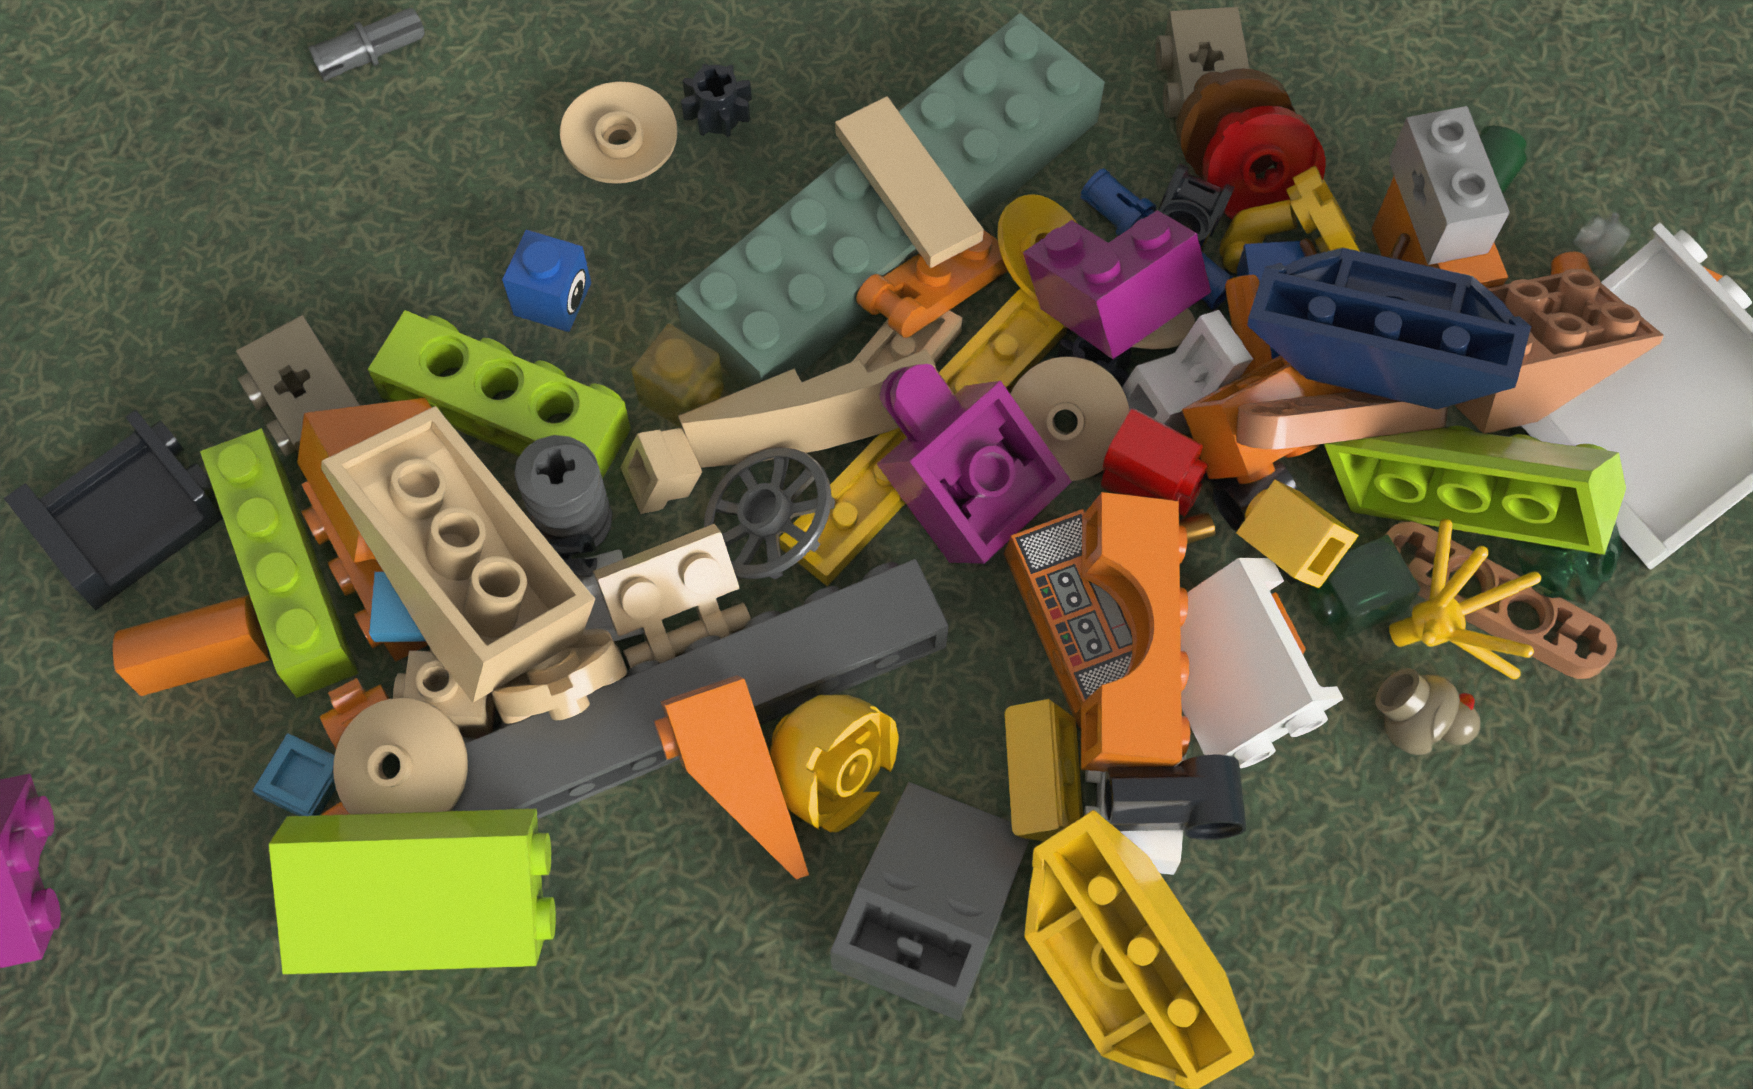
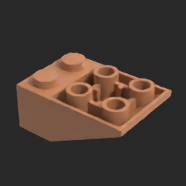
(1573, 343)

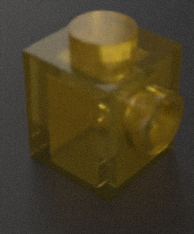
(677, 375)

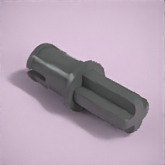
(366, 43)

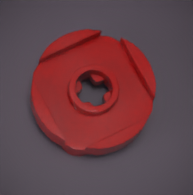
(1255, 133)

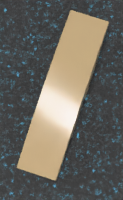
(794, 413)

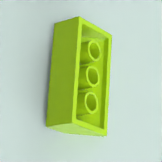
(1486, 484)

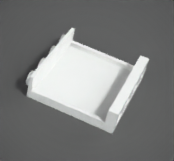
(1678, 409)

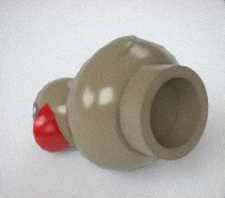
(1424, 711)

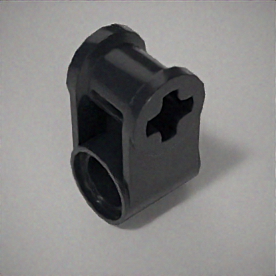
(1195, 203)

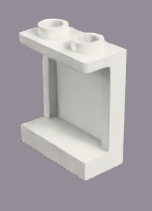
(1245, 666)

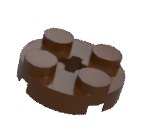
(1217, 96)

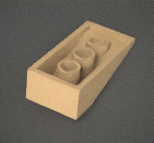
(459, 552)

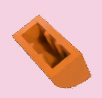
(190, 646)

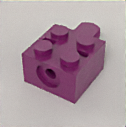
(967, 462)

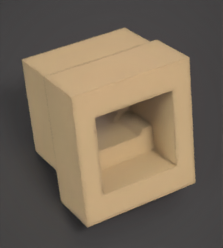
(660, 468)

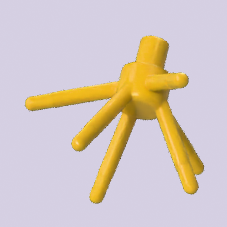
(1443, 618)

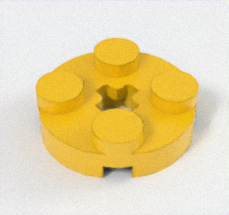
(1319, 210)

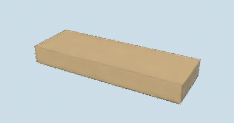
(909, 182)

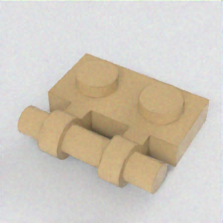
(666, 582)

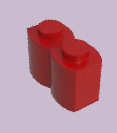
(1153, 462)

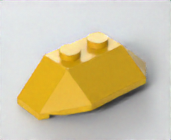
(1131, 958)

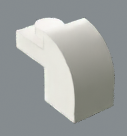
(1202, 364)

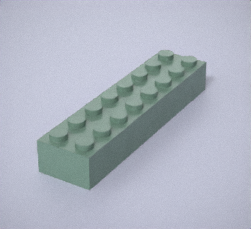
(797, 275)

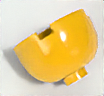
(829, 756)

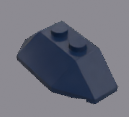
(1389, 328)

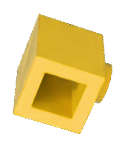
(1295, 533)

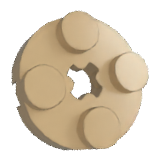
(562, 680)

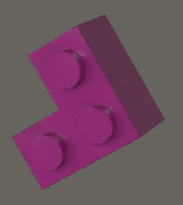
(1118, 288)
(26, 908)

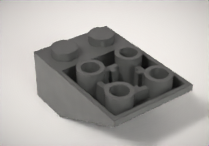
(929, 901)

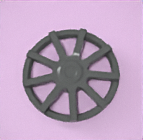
(768, 512)

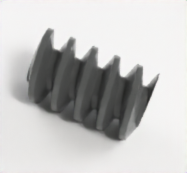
(563, 489)

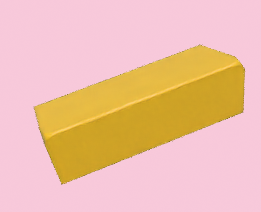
(1042, 769)

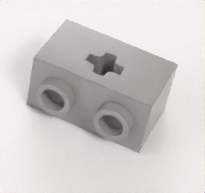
(1448, 185)

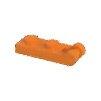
(920, 294)

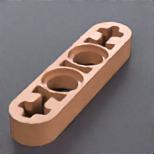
(1330, 419)
(1494, 617)

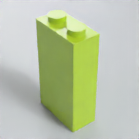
(411, 891)

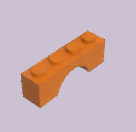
(1135, 556)

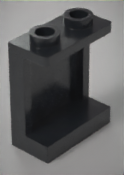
(120, 513)

